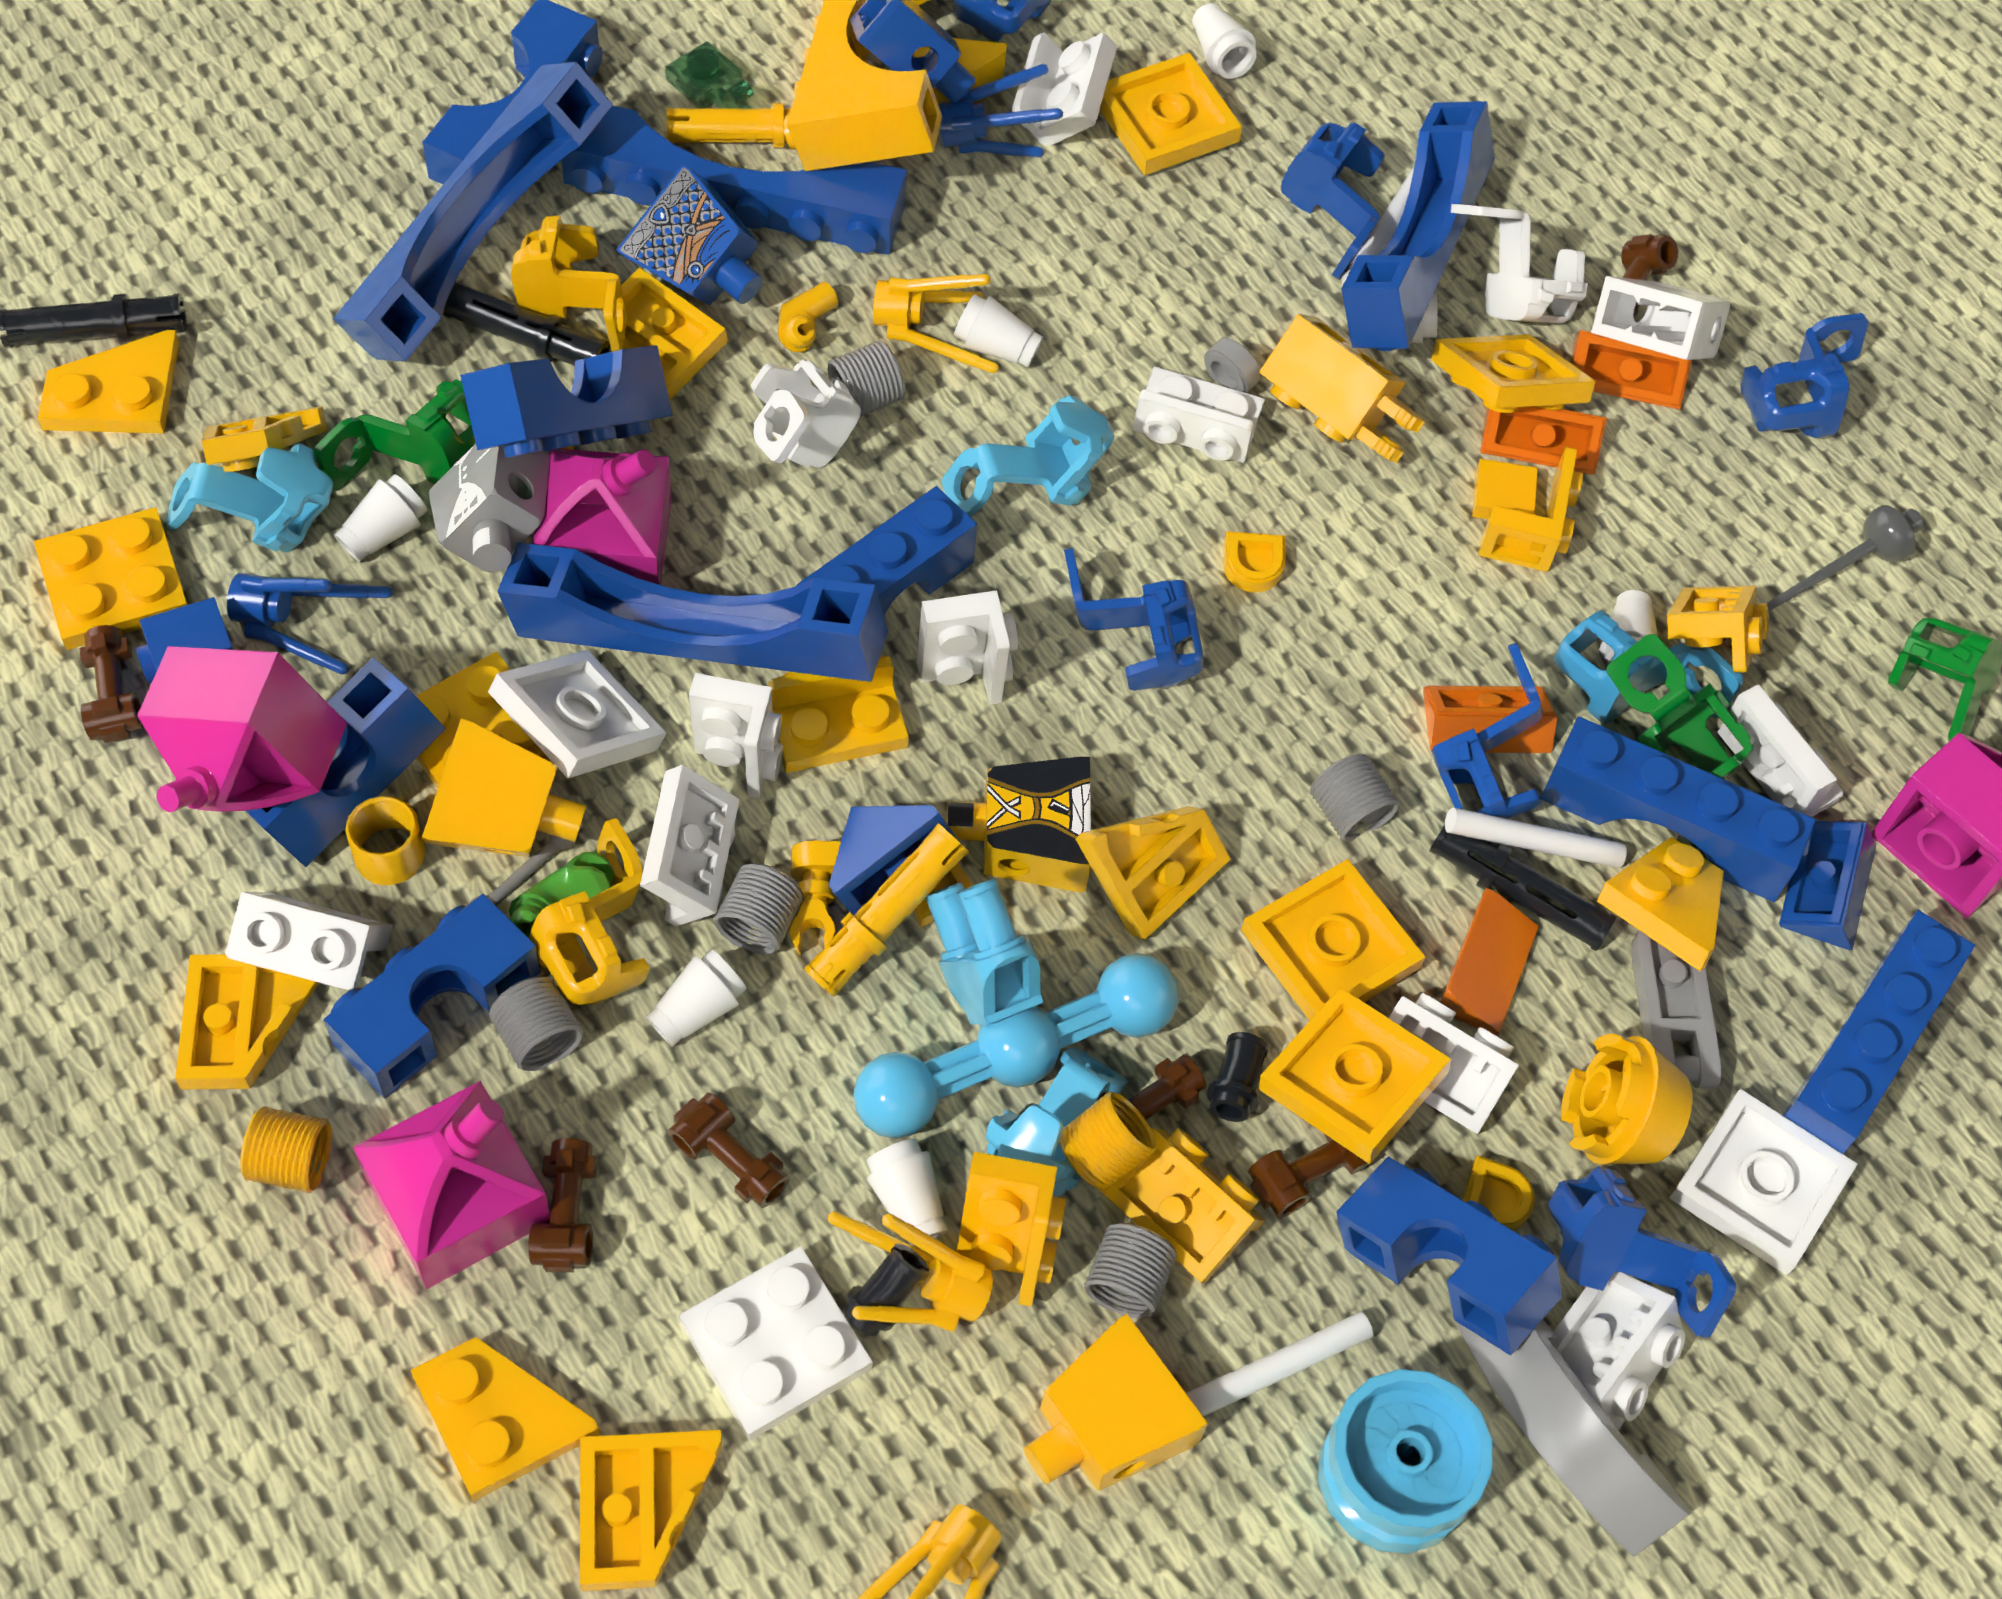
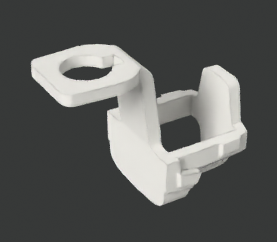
(1512, 291)
(804, 419)

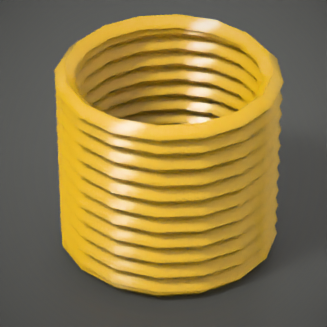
(380, 814)
(1107, 1140)
(283, 1147)

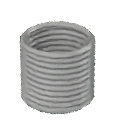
(870, 376)
(1353, 793)
(759, 899)
(530, 1014)
(1130, 1263)

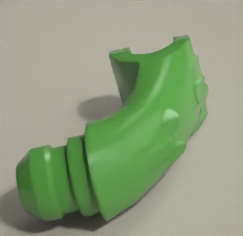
(584, 872)

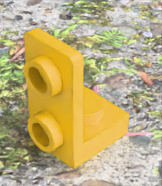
(1532, 539)

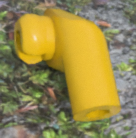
(798, 316)

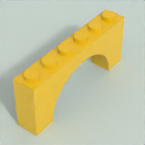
(852, 109)

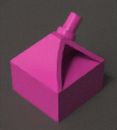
(609, 508)
(237, 730)
(1951, 823)
(453, 1184)

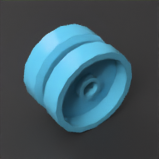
(1397, 1421)

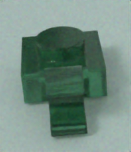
(709, 79)

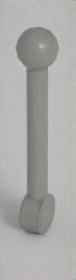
(528, 868)

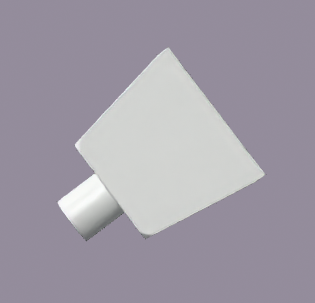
(1675, 321)

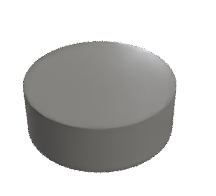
(1232, 365)

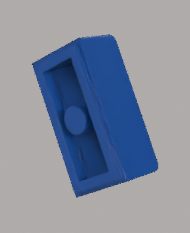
(1830, 883)

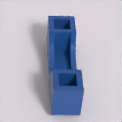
(541, 37)
(528, 403)
(1737, 830)
(1879, 1032)

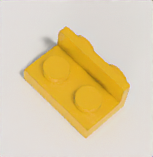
(1714, 613)
(837, 717)
(1187, 1203)
(1009, 1216)

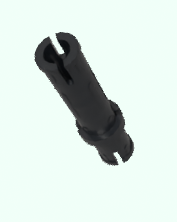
(111, 318)
(546, 335)
(1588, 926)

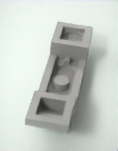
(1580, 1440)

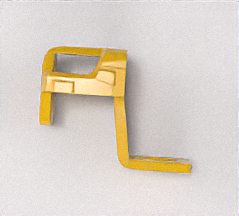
(548, 284)
(575, 915)

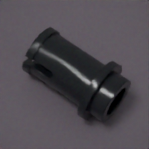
(1238, 1078)
(888, 1286)

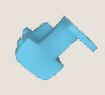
(1047, 461)
(279, 503)
(1038, 1130)

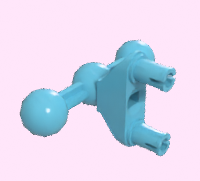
(998, 987)

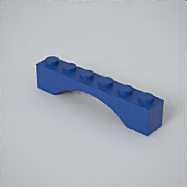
(839, 204)
(413, 280)
(1392, 290)
(805, 629)

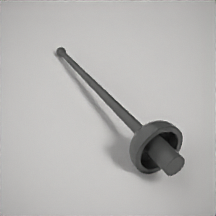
(1885, 535)

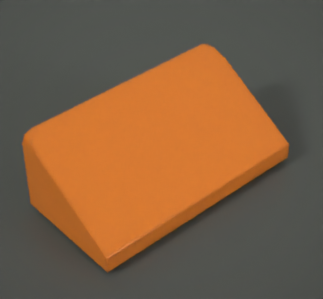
(1631, 370)
(1542, 434)
(1463, 708)
(1489, 963)

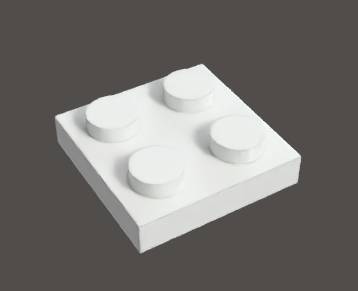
(577, 713)
(1763, 1182)
(775, 1343)

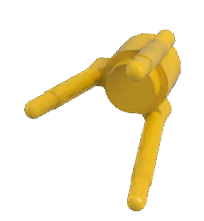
(902, 302)
(954, 1287)
(958, 1550)

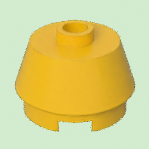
(1627, 1103)

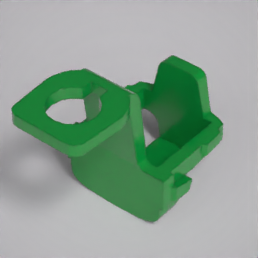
(424, 441)
(1971, 662)
(1678, 714)

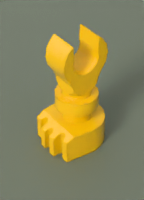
(813, 865)

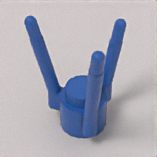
(966, 121)
(267, 600)

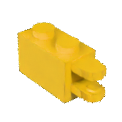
(1338, 385)

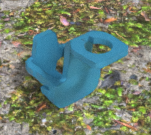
(1645, 673)

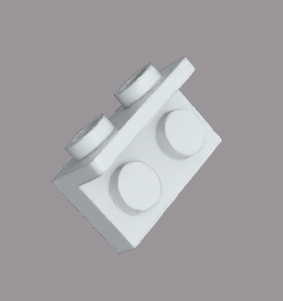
(1072, 83)
(1197, 415)
(965, 639)
(737, 725)
(1780, 756)
(689, 845)
(304, 938)
(1477, 1065)
(1620, 1342)

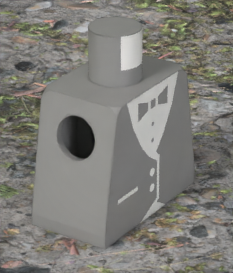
(490, 505)

